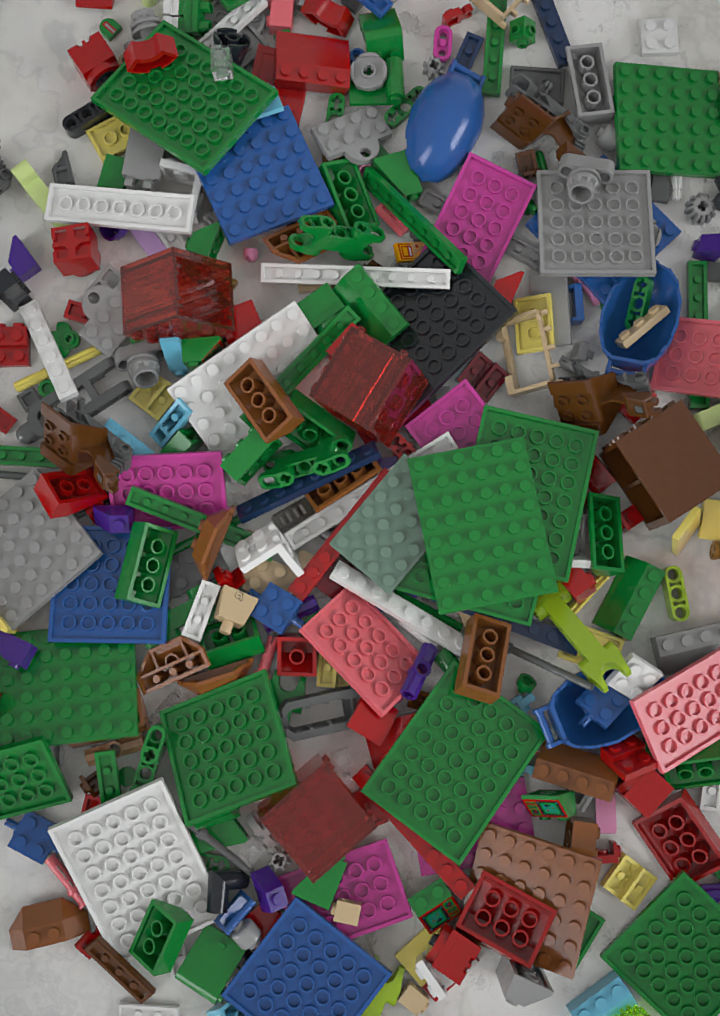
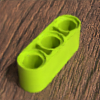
(682, 600)

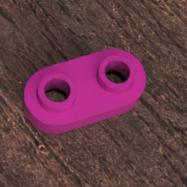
(442, 45)

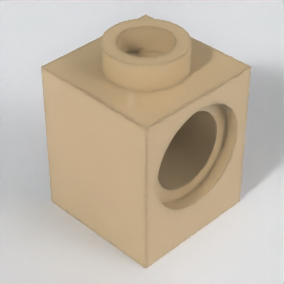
(346, 911)
(413, 998)

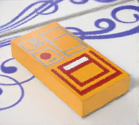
(407, 251)

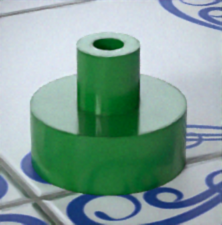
(525, 683)

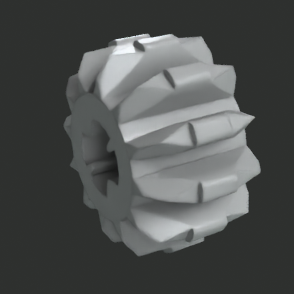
(703, 203)

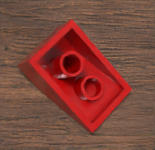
(68, 494)

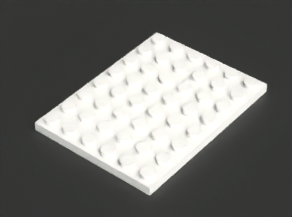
(214, 409)
(132, 854)

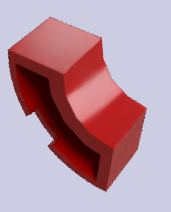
(330, 15)
(149, 54)

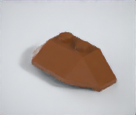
(279, 244)
(210, 539)
(171, 663)
(217, 677)
(48, 924)

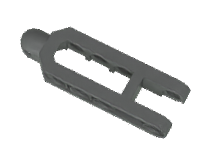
(33, 429)
(319, 728)

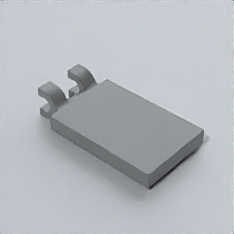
(142, 161)

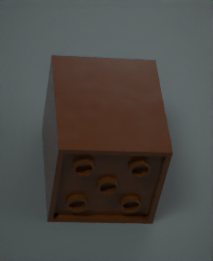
(664, 465)

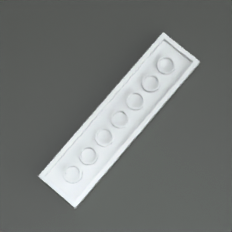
(120, 208)

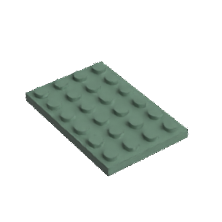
(385, 531)

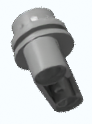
(142, 24)
(585, 175)
(141, 362)

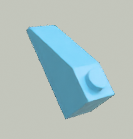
(173, 355)
(173, 420)

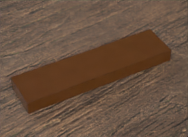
(120, 969)

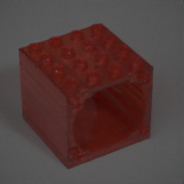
(177, 296)
(369, 386)
(317, 818)

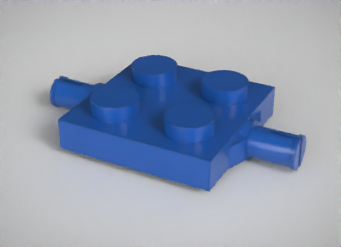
(276, 608)
(601, 706)
(32, 837)

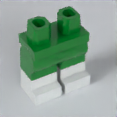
(188, 15)

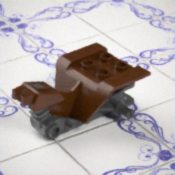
(535, 114)
(596, 400)
(78, 442)

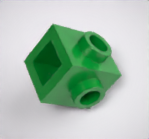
(522, 32)

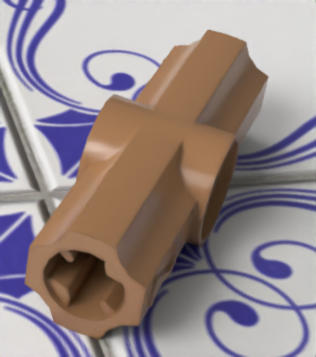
(126, 745)

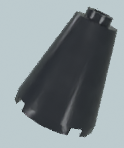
(237, 43)

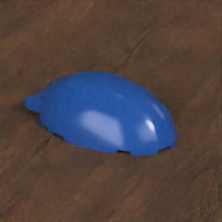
(445, 123)
(656, 341)
(566, 714)

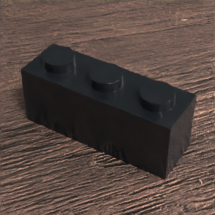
(13, 290)

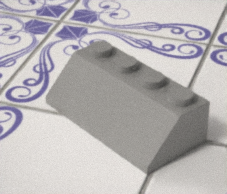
(590, 83)
(684, 647)
(521, 985)

